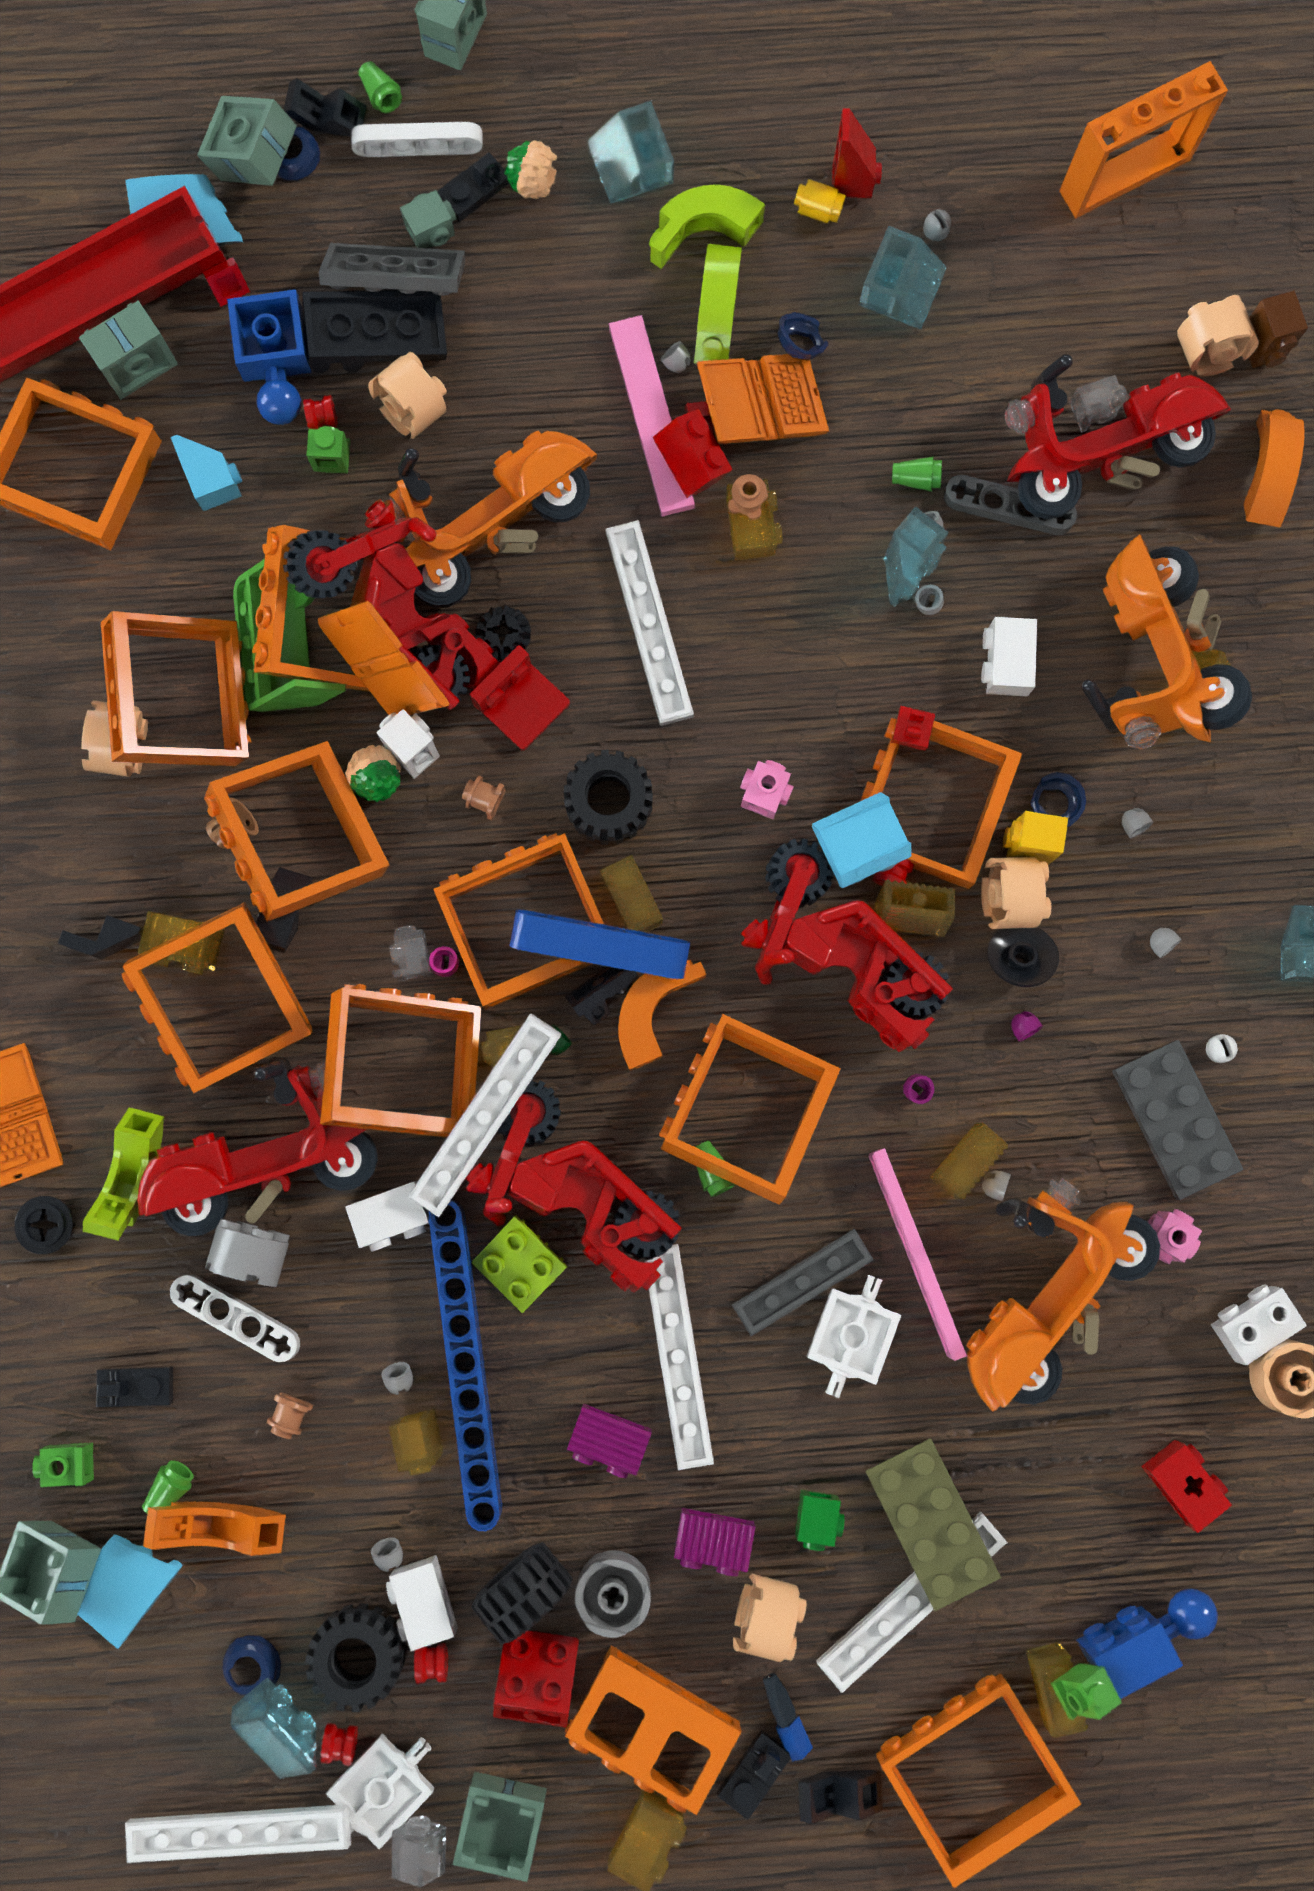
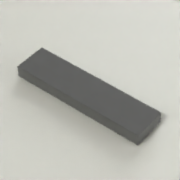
(802, 1282)

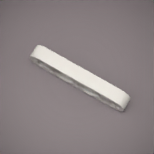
(416, 139)
(237, 1313)

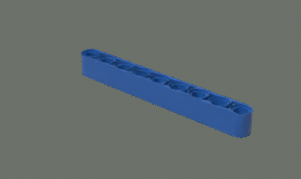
(460, 1380)

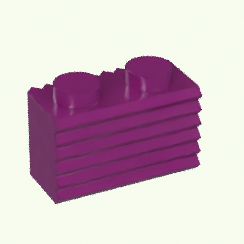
(609, 1441)
(714, 1541)

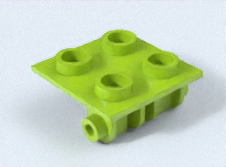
(519, 1264)

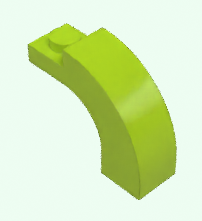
(703, 209)
(717, 302)
(134, 1146)

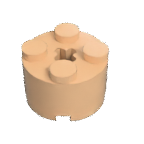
(1217, 335)
(409, 395)
(97, 740)
(1015, 892)
(1272, 1375)
(768, 1618)

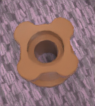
(744, 503)
(483, 796)
(288, 1415)

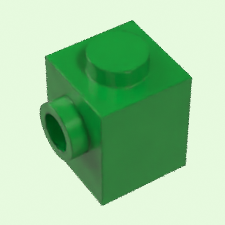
(819, 1520)

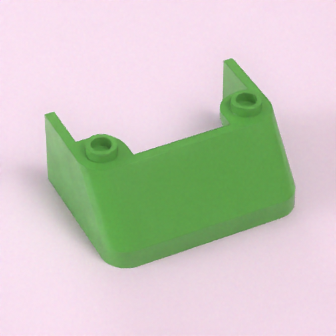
(267, 691)

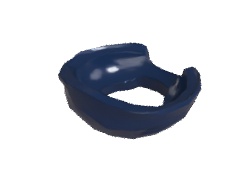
(305, 162)
(801, 325)
(1070, 787)
(261, 1651)

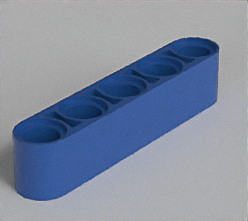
(599, 944)

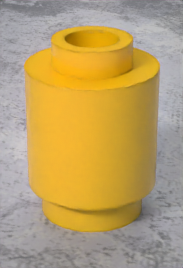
(819, 201)

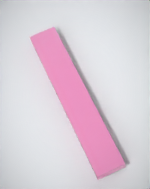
(648, 408)
(917, 1255)

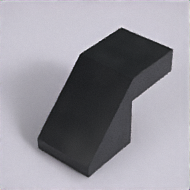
(331, 114)
(282, 930)
(112, 938)
(840, 1793)

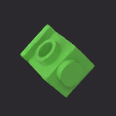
(328, 444)
(77, 1464)
(1086, 1692)

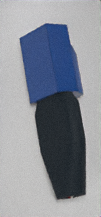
(789, 1726)

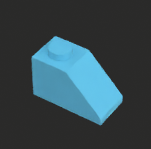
(208, 473)

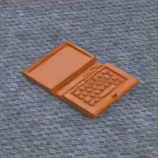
(762, 398)
(376, 659)
(26, 1130)

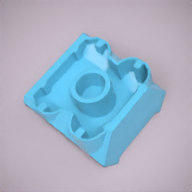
(862, 840)

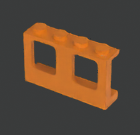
(666, 1710)

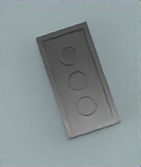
(392, 268)
(1177, 1120)

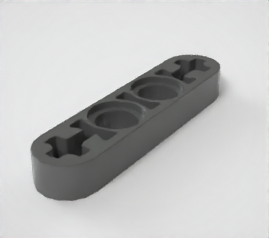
(1007, 512)

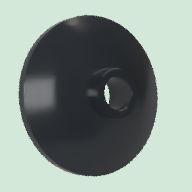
(1027, 944)

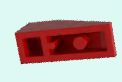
(854, 159)

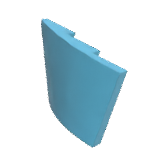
(150, 189)
(124, 1588)

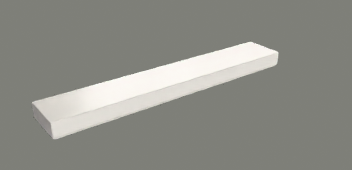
(649, 623)
(484, 1115)
(679, 1364)
(888, 1622)
(238, 1833)

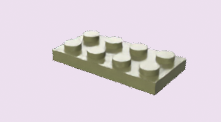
(933, 1524)

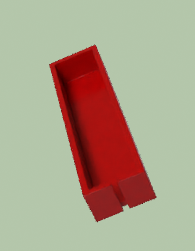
(101, 276)

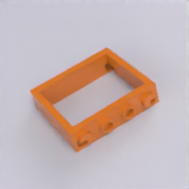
(1186, 101)
(126, 487)
(271, 616)
(119, 687)
(977, 747)
(345, 807)
(488, 872)
(270, 970)
(420, 1005)
(776, 1051)
(1006, 1833)

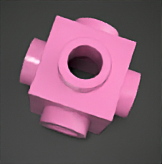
(765, 800)
(1187, 1241)

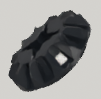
(515, 622)
(32, 1237)

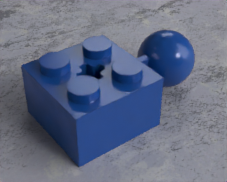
(269, 346)
(1138, 1646)

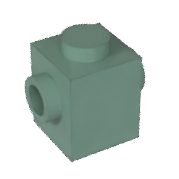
(428, 220)

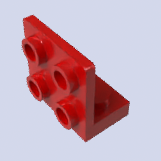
(519, 699)
(536, 1679)

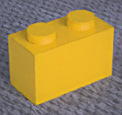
(1036, 836)

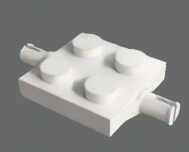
(853, 1336)
(382, 1789)

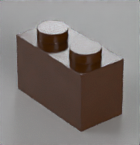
(1278, 327)

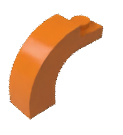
(1276, 468)
(636, 1014)
(215, 1525)

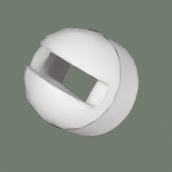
(1216, 1051)

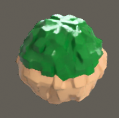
(531, 169)
(373, 773)

